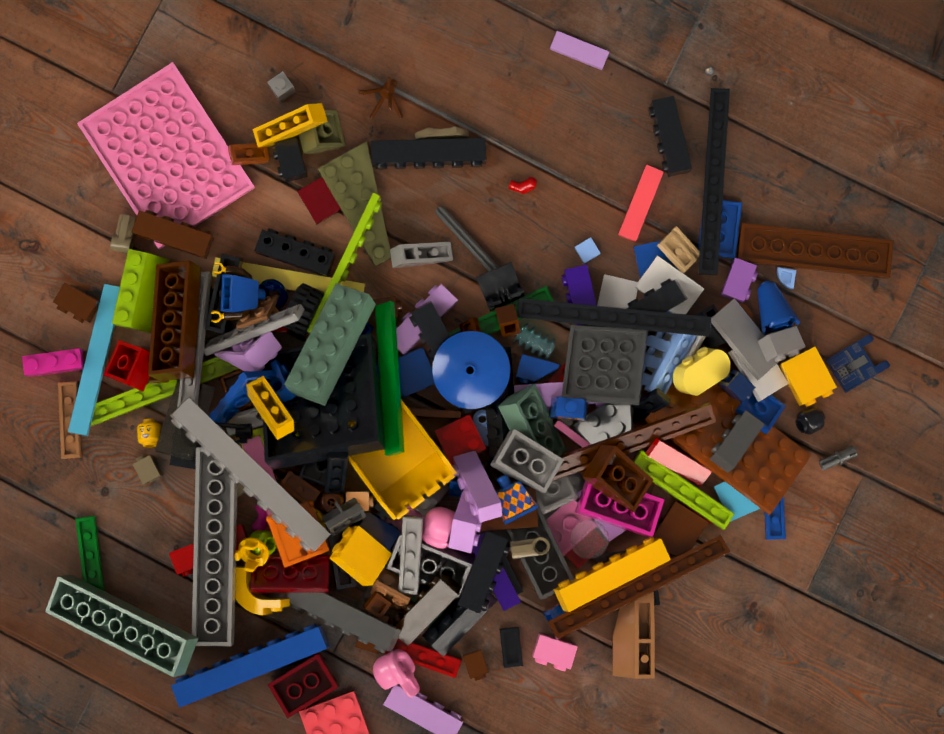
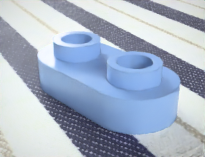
(481, 427)

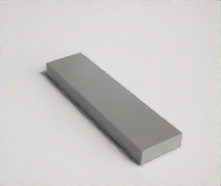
(410, 555)

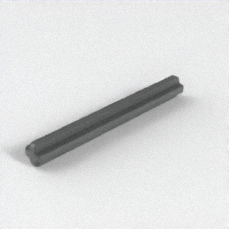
(465, 238)

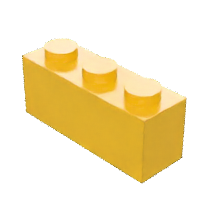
(270, 407)

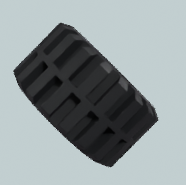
(310, 300)

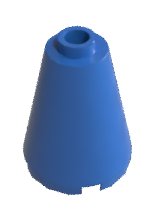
(774, 309)

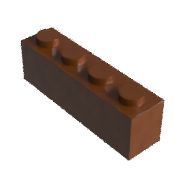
(172, 234)

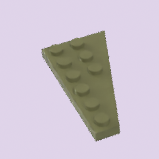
(352, 185)

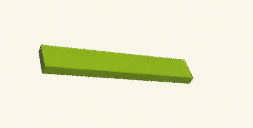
(684, 491)

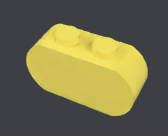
(701, 371)

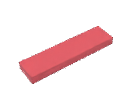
(640, 203)

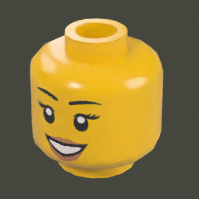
(148, 433)

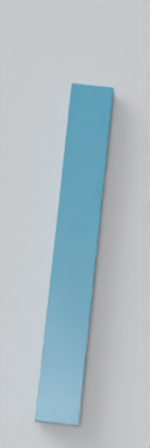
(94, 363)

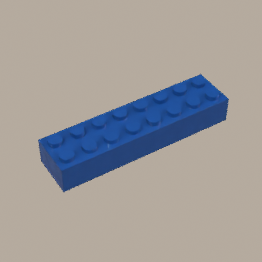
(249, 666)

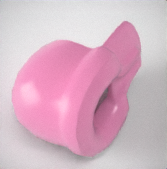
(438, 527)
(396, 669)

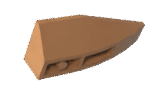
(635, 640)

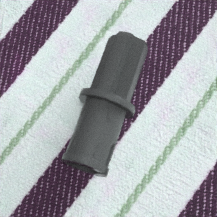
(838, 458)

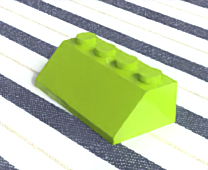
(136, 291)

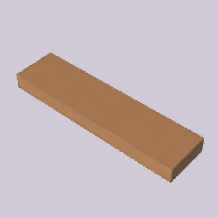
(69, 441)

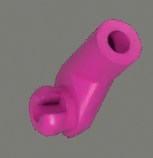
(260, 523)

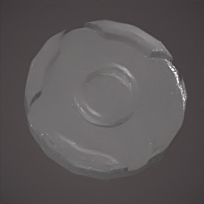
(589, 539)

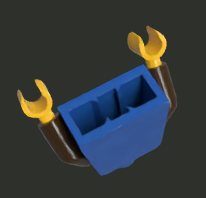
(238, 293)

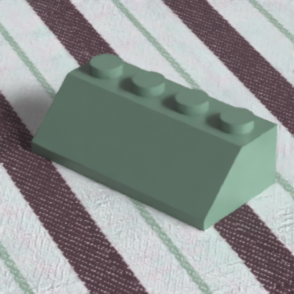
(529, 415)

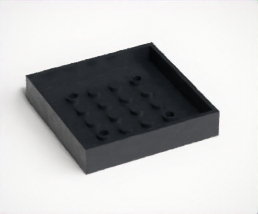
(328, 427)

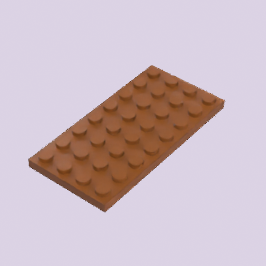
(764, 468)

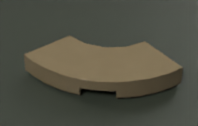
(445, 133)

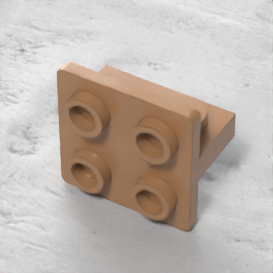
(262, 312)
(388, 587)

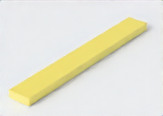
(290, 279)

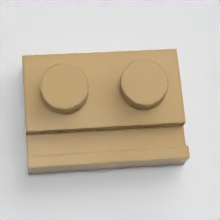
(679, 249)

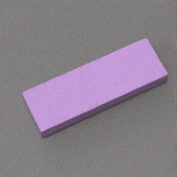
(579, 50)

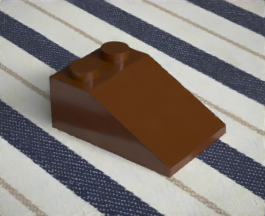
(617, 477)

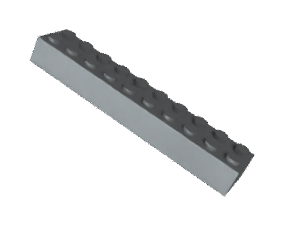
(214, 554)

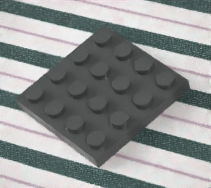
(605, 364)

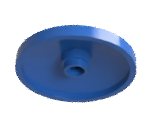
(489, 364)

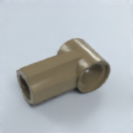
(123, 238)
(527, 548)

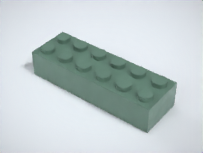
(330, 344)

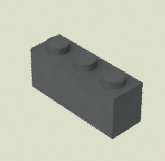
(736, 441)

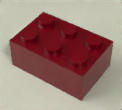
(303, 685)

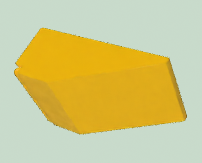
(405, 476)

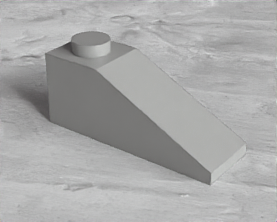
(420, 254)

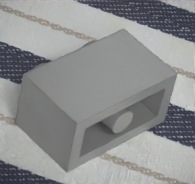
(781, 344)

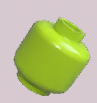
(267, 538)

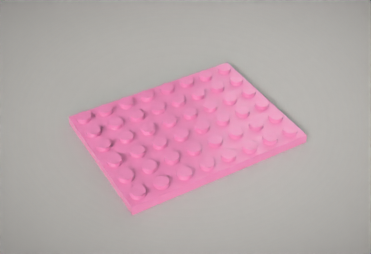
(165, 151)

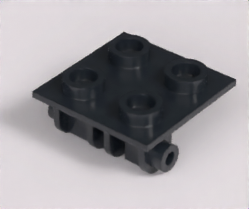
(500, 286)

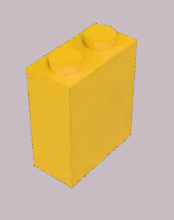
(808, 377)
(360, 555)

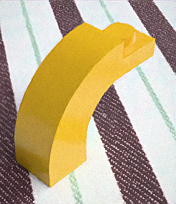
(255, 602)

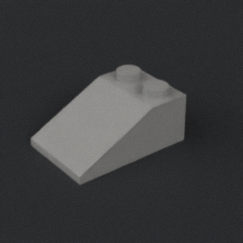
(526, 461)

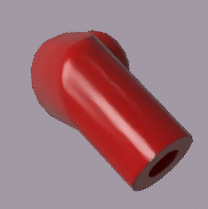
(524, 187)

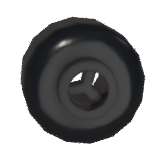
(810, 420)

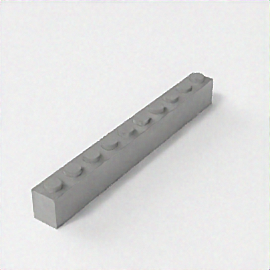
(249, 474)

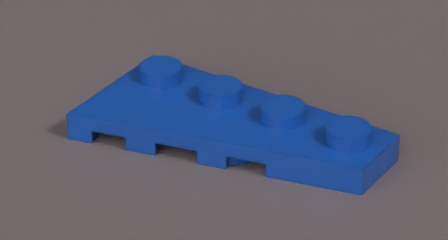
(237, 396)

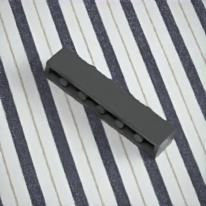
(348, 618)

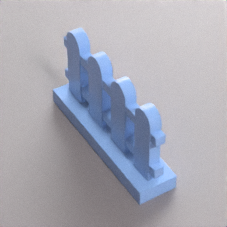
(673, 354)

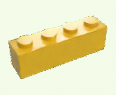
(290, 125)

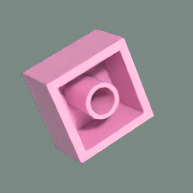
(554, 651)

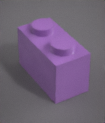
(738, 280)

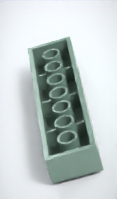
(121, 625)

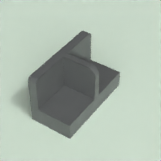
(343, 516)

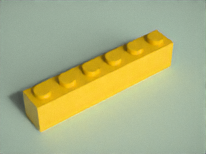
(611, 574)

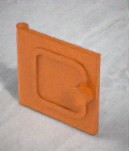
(289, 547)

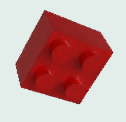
(129, 365)
(460, 438)

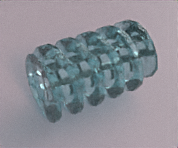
(536, 341)

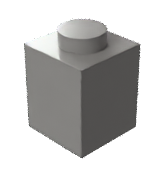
(281, 86)

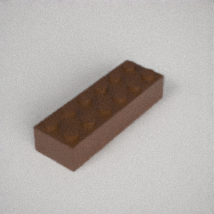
(174, 321)

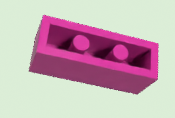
(53, 362)

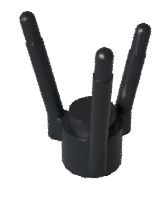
(243, 431)

